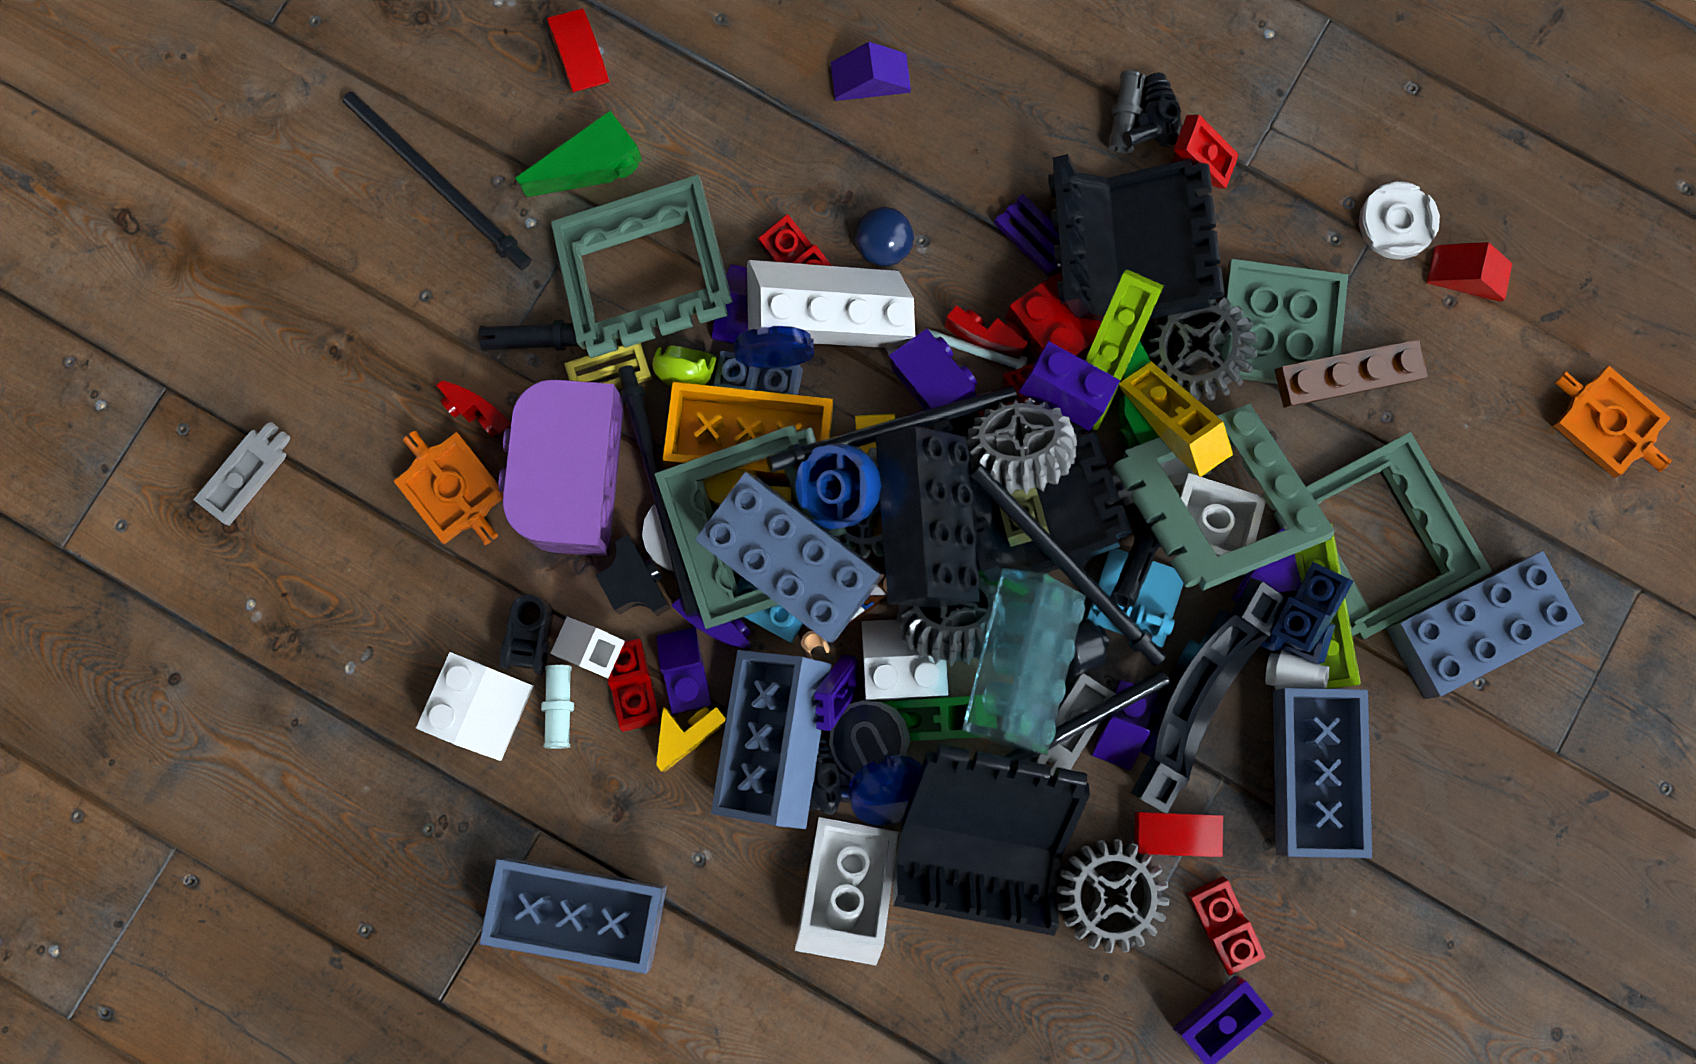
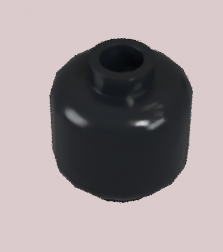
(1089, 648)

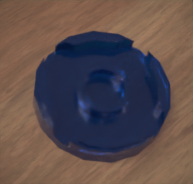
(777, 349)
(883, 790)

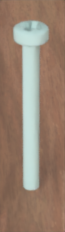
(981, 351)

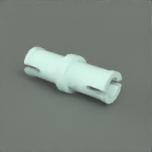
(557, 706)

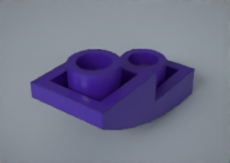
(730, 633)

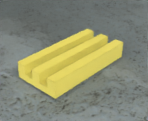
(585, 362)

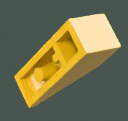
(1178, 418)

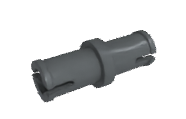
(1126, 109)

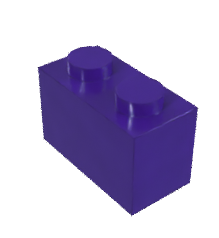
(930, 372)
(1069, 384)
(1223, 1021)

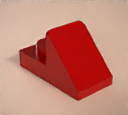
(1205, 145)

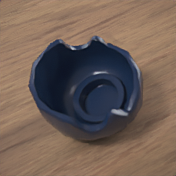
(884, 236)

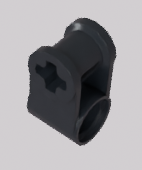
(527, 637)

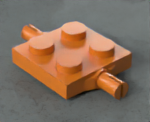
(1612, 422)
(450, 487)

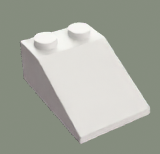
(847, 891)

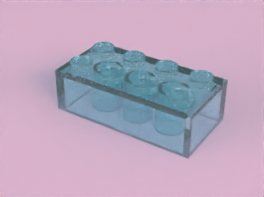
(1025, 661)

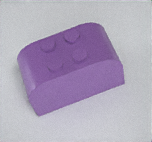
(563, 466)

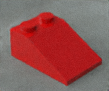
(1046, 319)

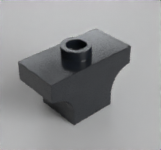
(632, 580)

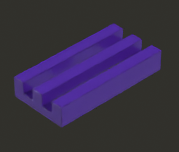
(1021, 242)
(835, 693)

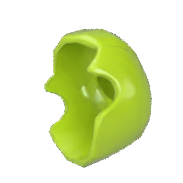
(683, 365)

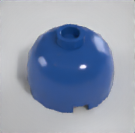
(838, 485)

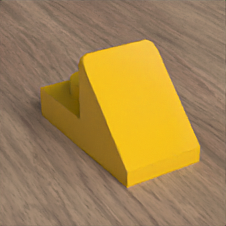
(677, 743)

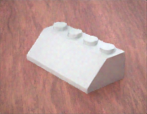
(831, 303)

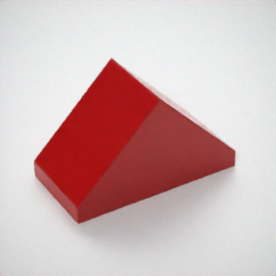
(1470, 269)

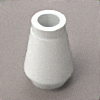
(1291, 671)

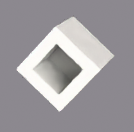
(587, 647)

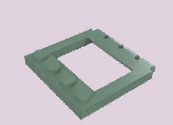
(625, 221)
(691, 510)
(1432, 517)
(1178, 530)

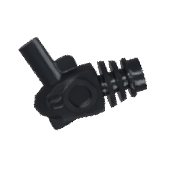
(1160, 116)
(828, 784)

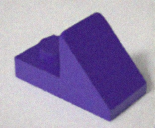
(683, 670)
(1125, 731)

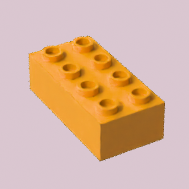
(715, 418)

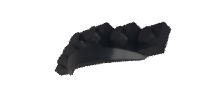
(1197, 689)

